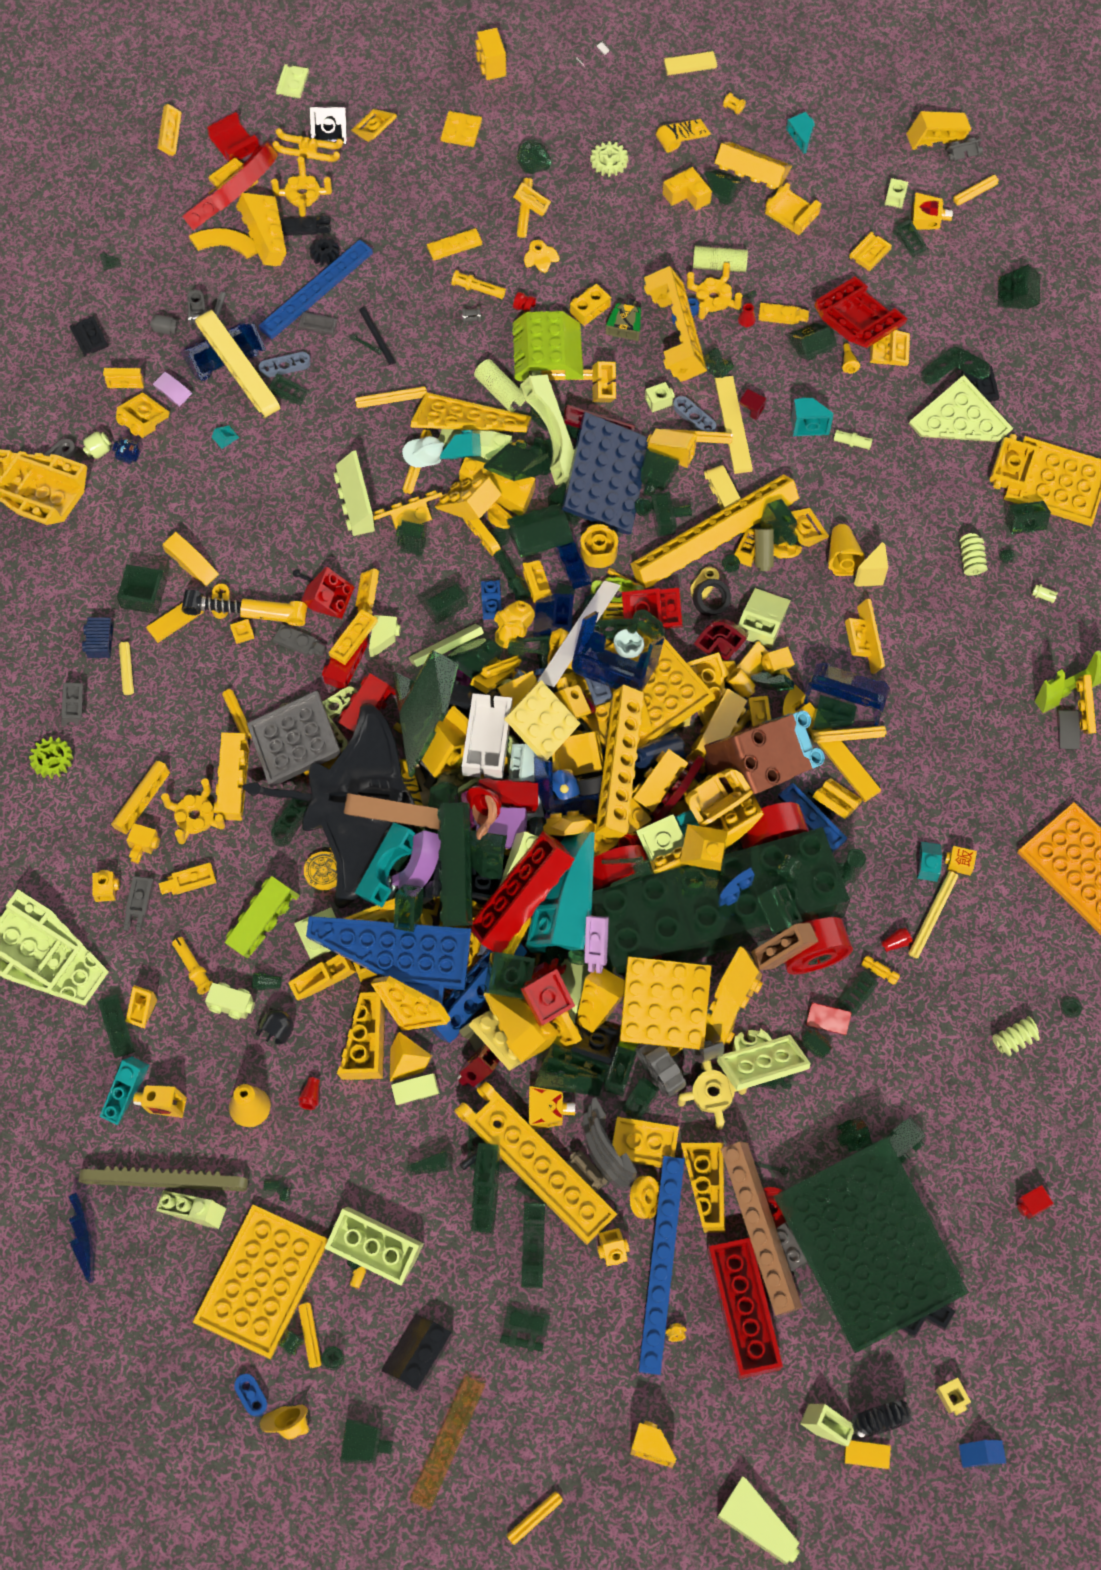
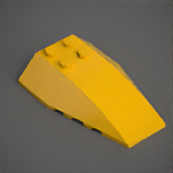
(40, 485)

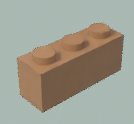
(784, 946)

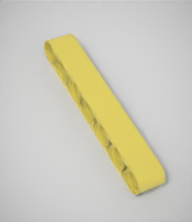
(237, 363)

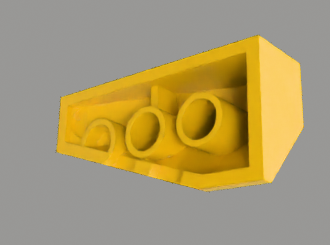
(712, 673)

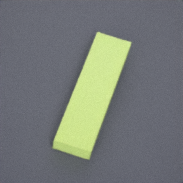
(447, 644)

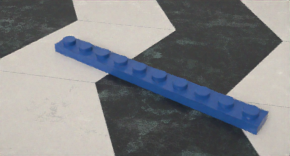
(661, 1266)

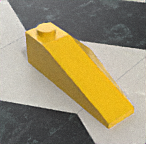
(522, 1031)

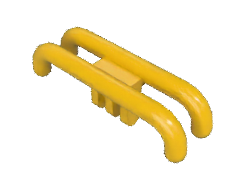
(307, 147)

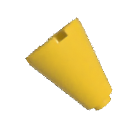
(844, 551)
(249, 1106)

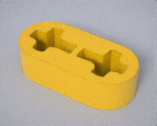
(226, 595)

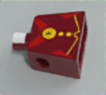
(477, 1068)

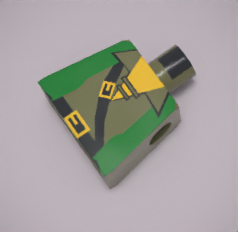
(625, 321)

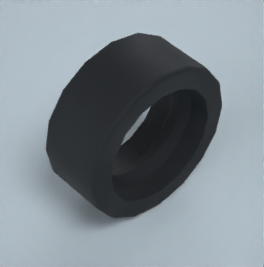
(725, 594)
(590, 783)

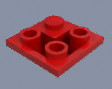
(328, 594)

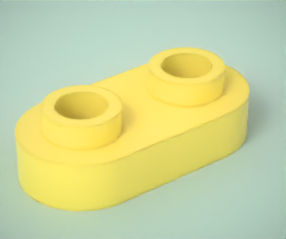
(702, 577)

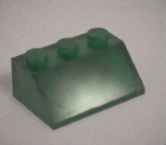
(539, 530)

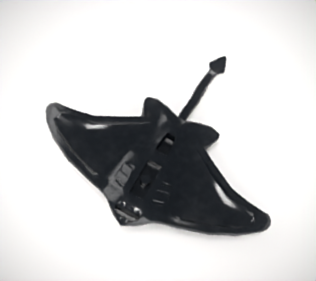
(364, 768)

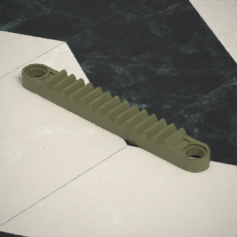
(164, 1180)

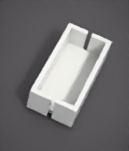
(486, 737)

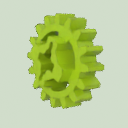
(55, 764)

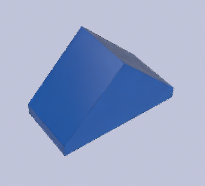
(982, 1453)

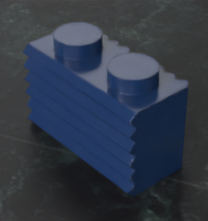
(98, 637)

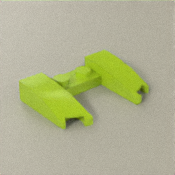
(1054, 690)

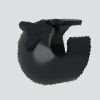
(277, 1024)

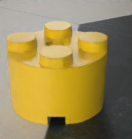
(599, 546)

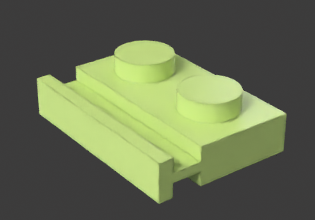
(292, 81)

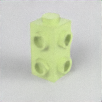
(230, 1001)

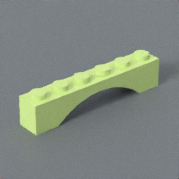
(540, 396)

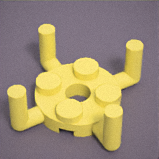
(708, 1103)

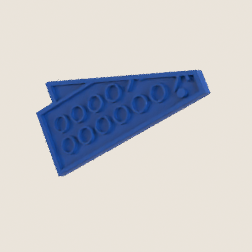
(421, 959)

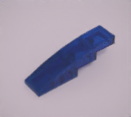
(573, 565)
(83, 1244)

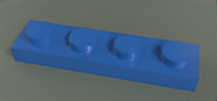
(813, 816)

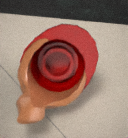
(485, 808)

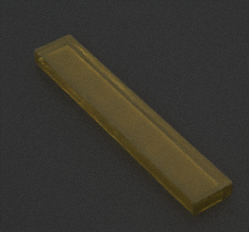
(447, 1443)

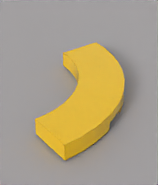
(224, 237)

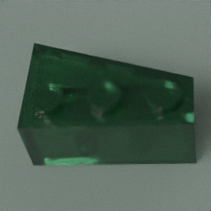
(571, 1072)
(906, 1138)

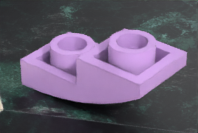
(172, 389)

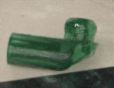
(278, 1186)

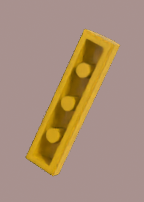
(141, 797)

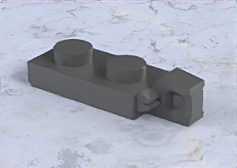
(298, 641)

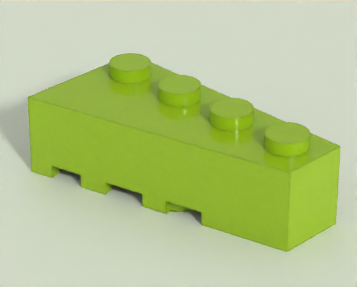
(260, 916)

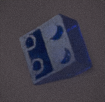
(553, 613)

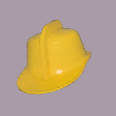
(287, 1421)

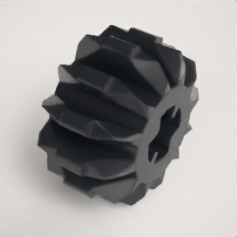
(324, 251)

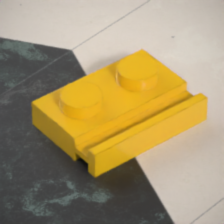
(870, 251)
(123, 378)

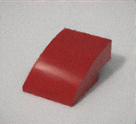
(662, 604)

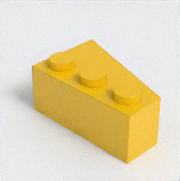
(938, 127)
(659, 779)
(599, 998)

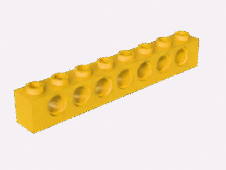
(619, 763)

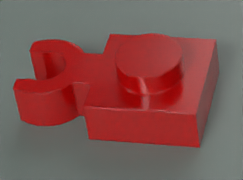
(544, 968)

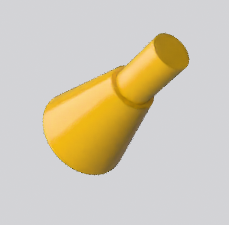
(850, 363)

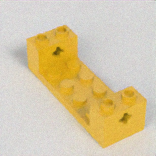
(687, 358)

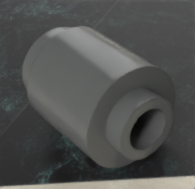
(164, 324)

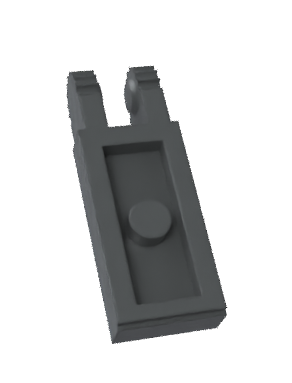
(138, 901)

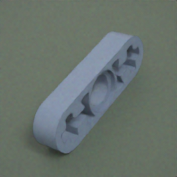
(279, 360)
(697, 424)

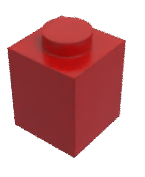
(1034, 1202)

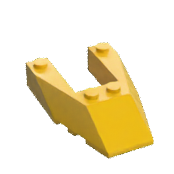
(738, 982)

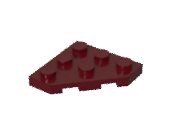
(677, 789)

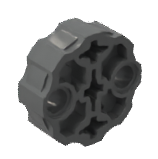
(661, 1068)

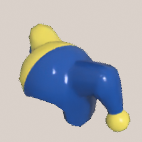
(565, 784)

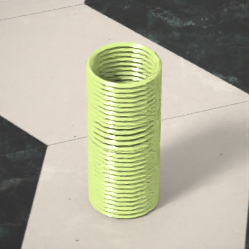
(718, 256)
(502, 387)

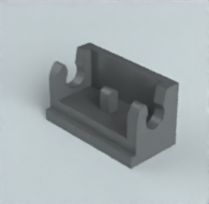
(71, 703)

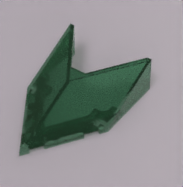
(423, 704)

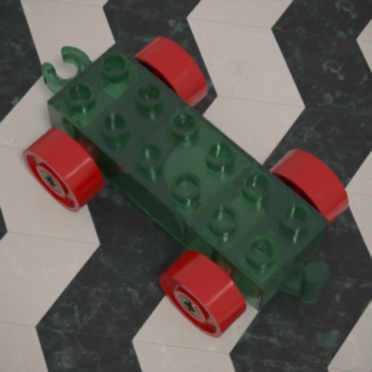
(678, 910)

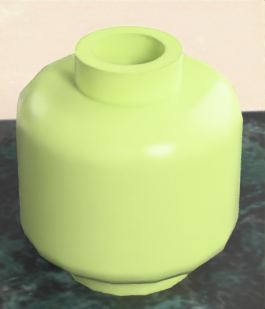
(96, 445)

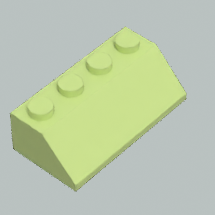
(355, 496)
(373, 1245)

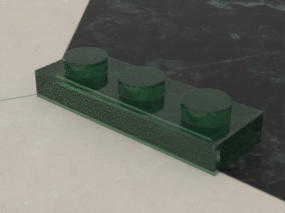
(116, 1026)

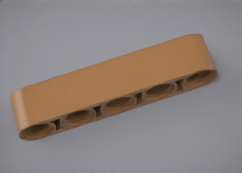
(392, 811)

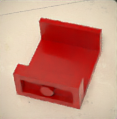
(232, 138)

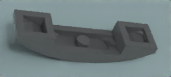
(708, 1052)

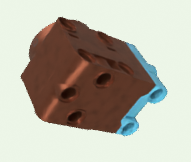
(765, 752)

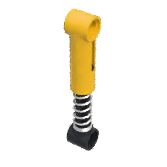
(291, 612)

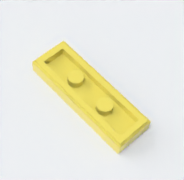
(690, 63)

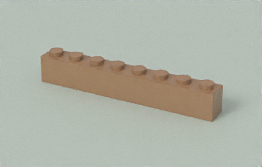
(761, 1228)

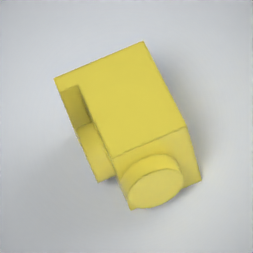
(953, 1388)

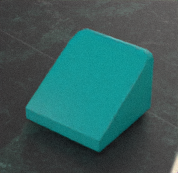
(224, 436)

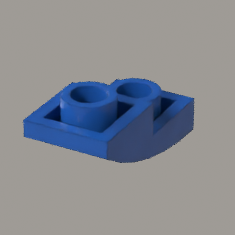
(490, 598)
(732, 890)

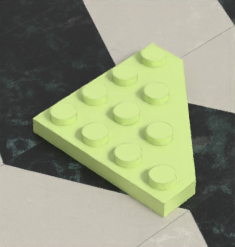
(961, 415)

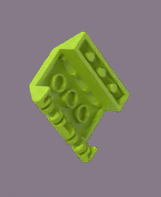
(547, 343)

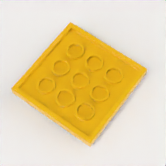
(665, 1003)

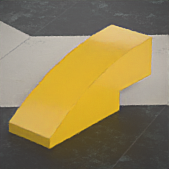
(189, 559)
(321, 976)

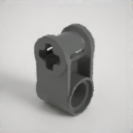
(195, 309)

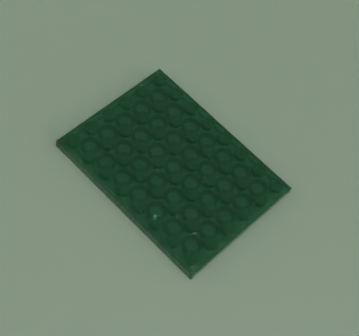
(870, 1244)

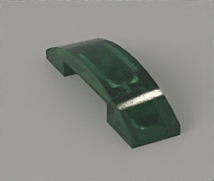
(533, 1245)

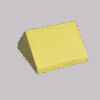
(873, 569)

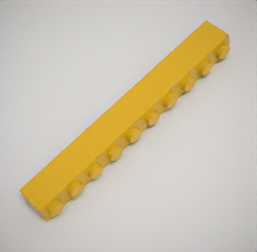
(711, 532)

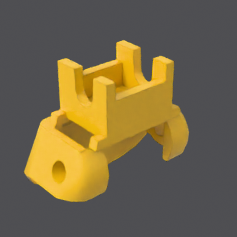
(710, 800)

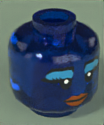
(126, 450)

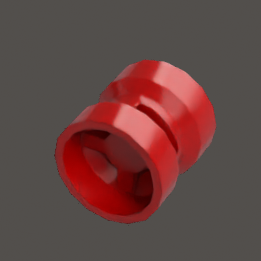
(524, 302)

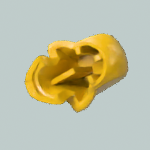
(513, 622)

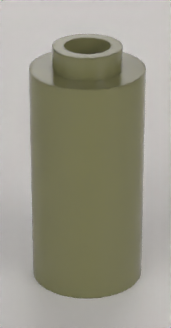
(764, 549)

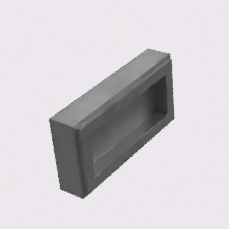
(317, 323)

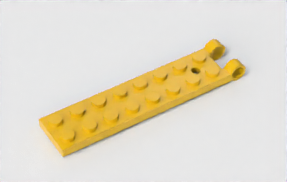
(538, 1165)

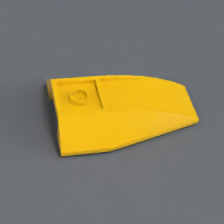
(736, 822)

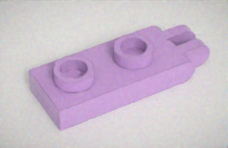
(596, 942)

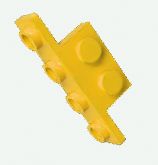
(415, 511)
(864, 636)

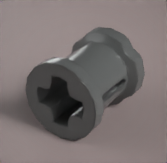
(475, 315)

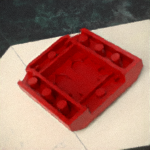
(858, 314)

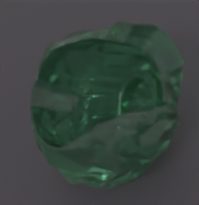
(533, 157)

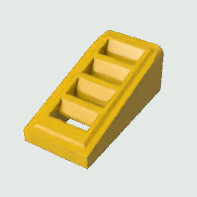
(744, 556)

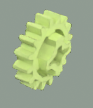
(609, 159)

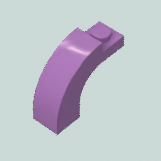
(422, 861)

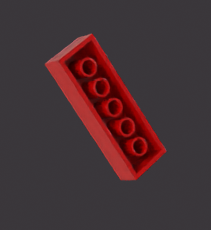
(521, 893)
(744, 1308)

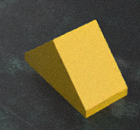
(140, 1006)

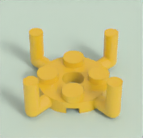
(302, 182)
(716, 286)
(189, 804)

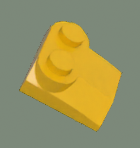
(568, 825)

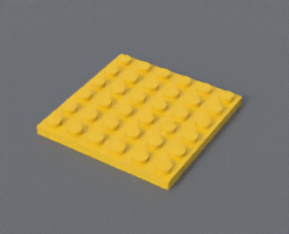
(670, 695)

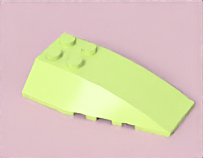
(44, 953)

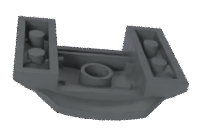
(615, 1168)

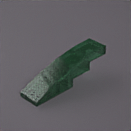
(486, 1188)

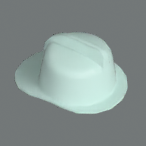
(423, 452)

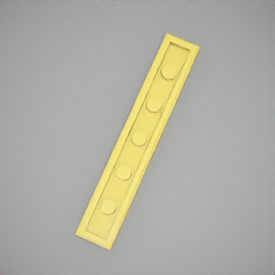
(733, 424)

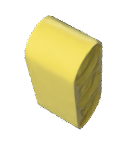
(722, 486)

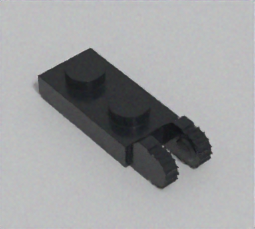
(305, 225)

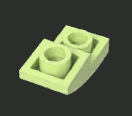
(415, 1089)

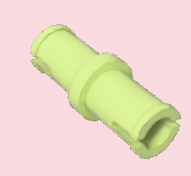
(853, 439)

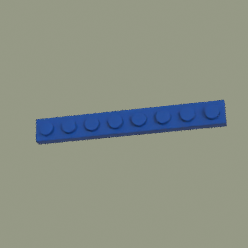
(315, 289)

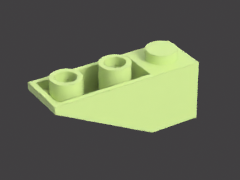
(191, 1208)

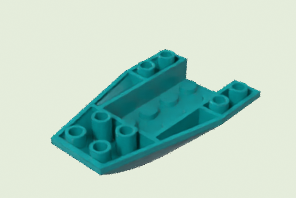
(562, 915)

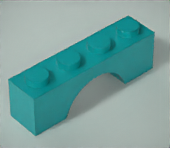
(374, 884)

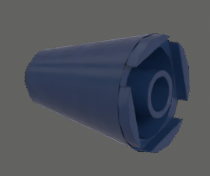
(649, 752)

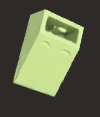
(763, 617)

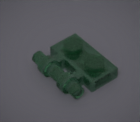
(526, 1322)

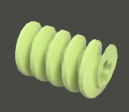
(973, 554)
(1016, 1036)

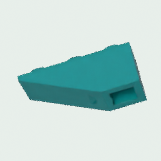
(125, 1085)

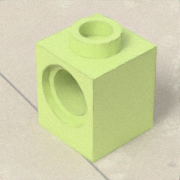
(896, 193)
(653, 393)

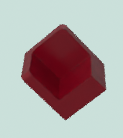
(754, 402)

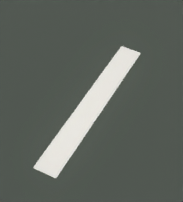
(566, 651)

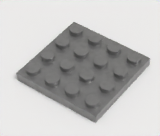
(294, 738)

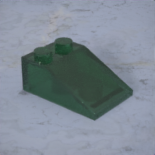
(518, 461)

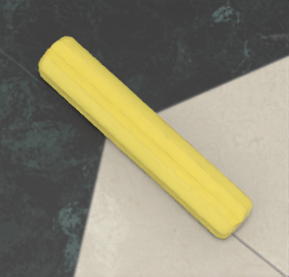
(126, 668)

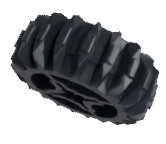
(881, 1419)

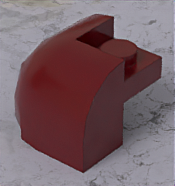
(721, 637)

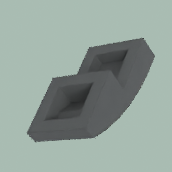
(1068, 729)

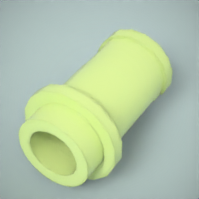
(1044, 593)

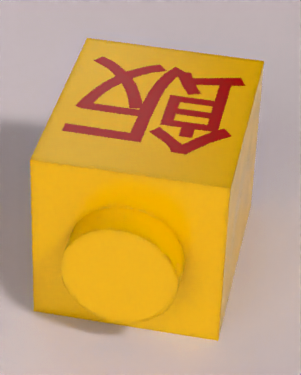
(961, 860)

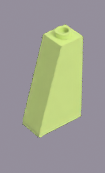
(756, 1521)

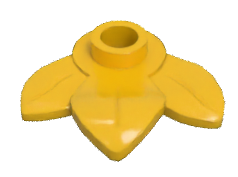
(540, 258)

